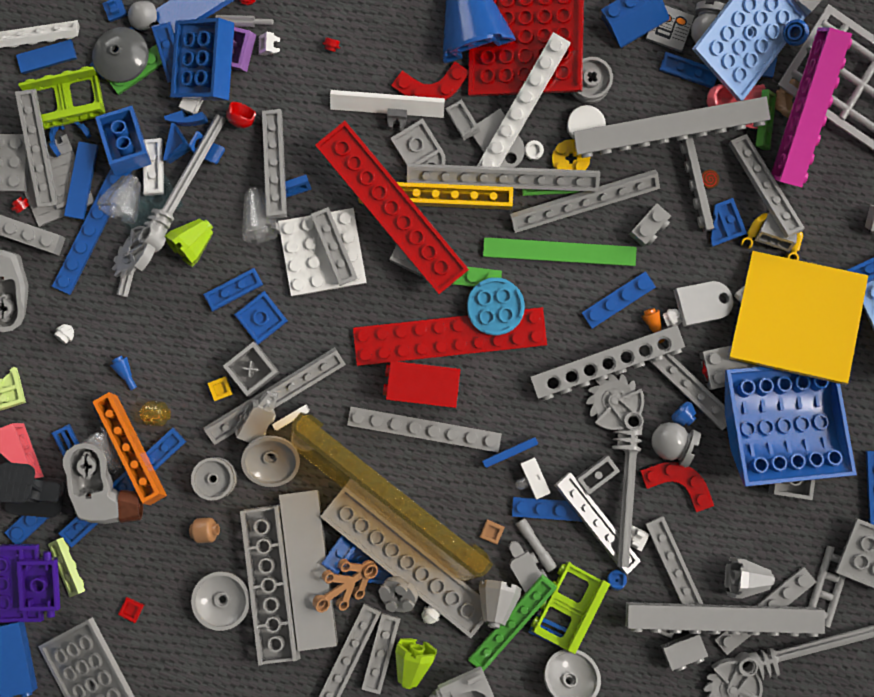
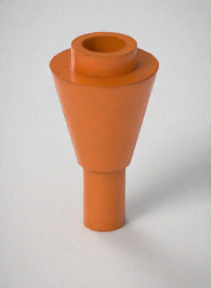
(653, 320)

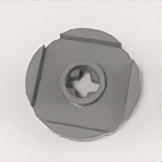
(394, 602)

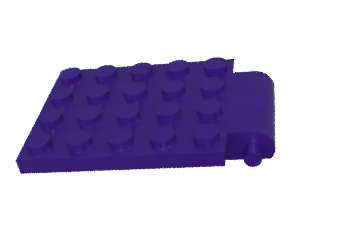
(27, 583)

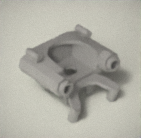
(466, 685)

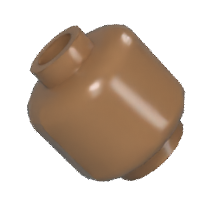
(204, 530)

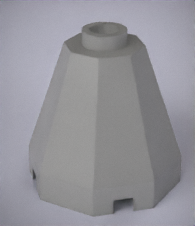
(746, 578)
(498, 601)

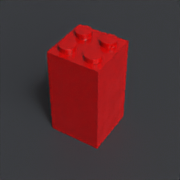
(422, 384)

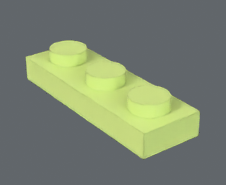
(67, 567)

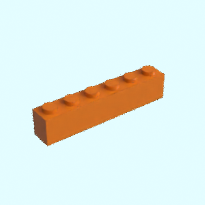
(129, 449)

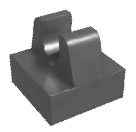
(396, 116)

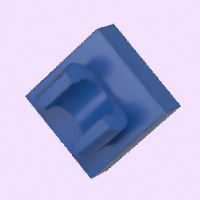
(114, 9)

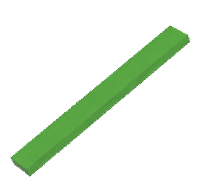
(559, 252)

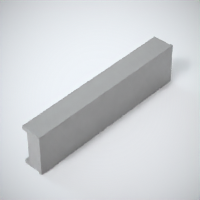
(304, 553)
(269, 585)

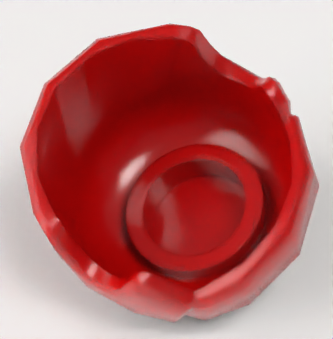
(240, 115)

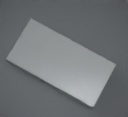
(462, 119)

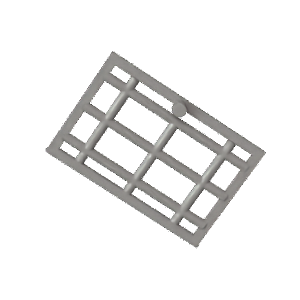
(861, 84)

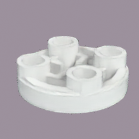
(584, 118)

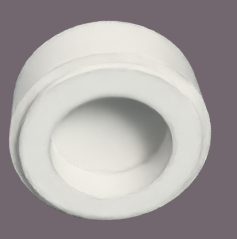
(534, 150)

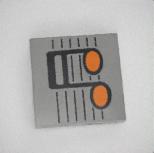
(674, 31)

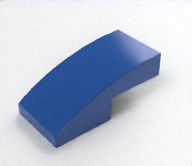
(182, 119)

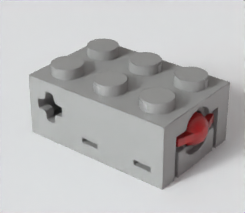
(715, 364)

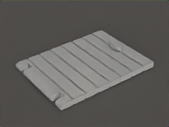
(62, 172)

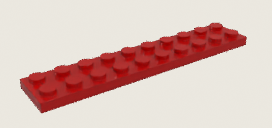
(392, 207)
(442, 338)

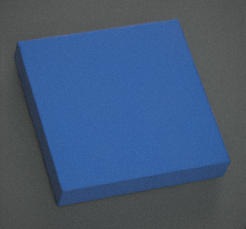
(261, 317)

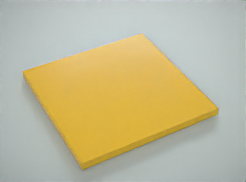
(799, 317)

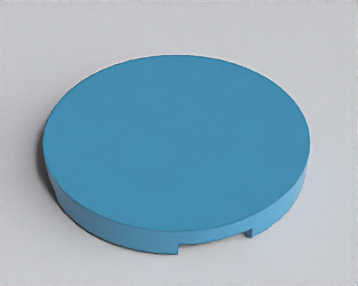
(495, 306)

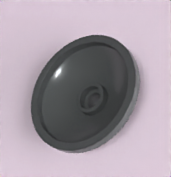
(127, 61)

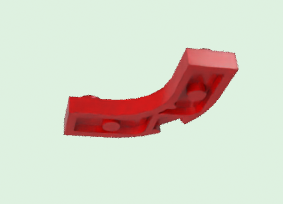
(443, 89)
(683, 475)

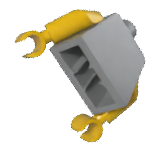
(769, 233)

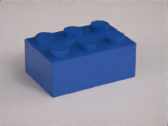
(123, 140)

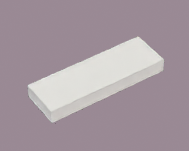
(154, 174)

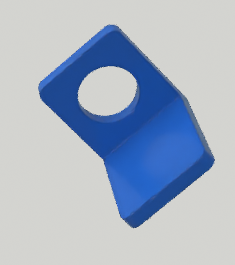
(214, 153)

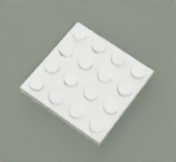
(306, 257)

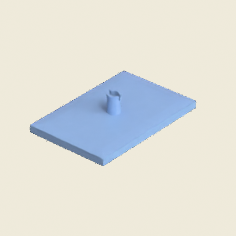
(745, 41)

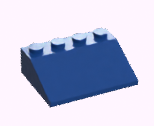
(202, 59)

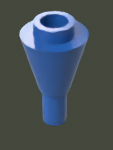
(122, 368)

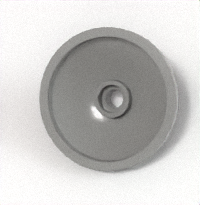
(267, 469)
(208, 607)
(577, 668)

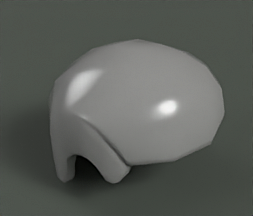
(142, 14)

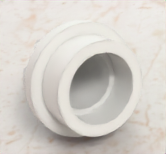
(672, 317)
(64, 333)
(430, 615)

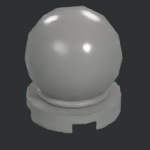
(706, 15)
(673, 443)

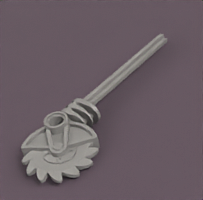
(146, 240)
(614, 404)
(738, 681)

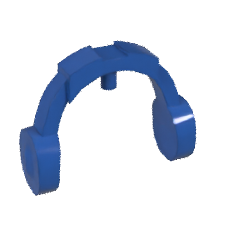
(53, 145)

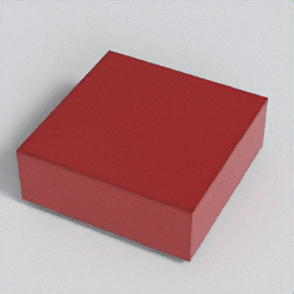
(131, 609)

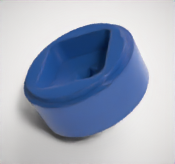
(617, 580)

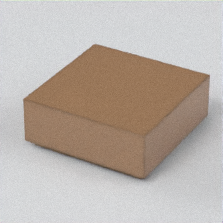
(492, 532)

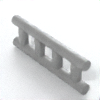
(819, 593)

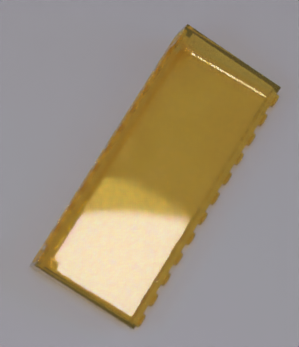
(386, 499)

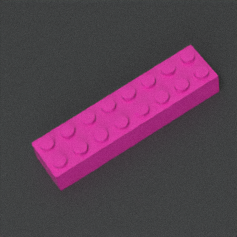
(811, 105)

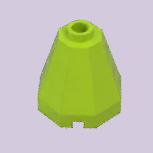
(190, 240)
(413, 661)

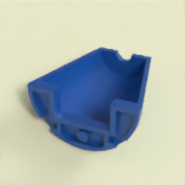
(472, 25)

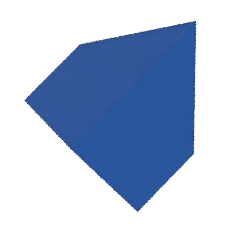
(176, 145)

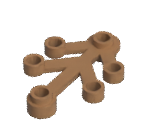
(364, 572)

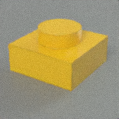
(220, 388)

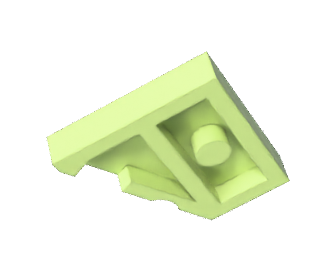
(11, 390)

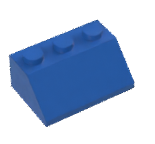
(633, 18)

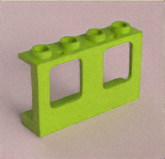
(66, 112)
(580, 613)

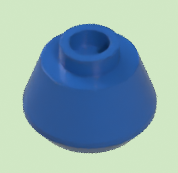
(795, 32)
(684, 414)

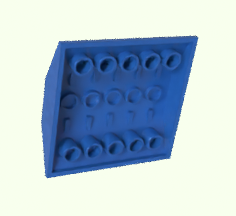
(786, 427)

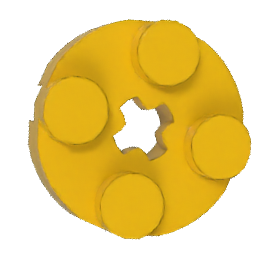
(562, 151)

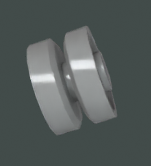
(601, 77)
(209, 489)

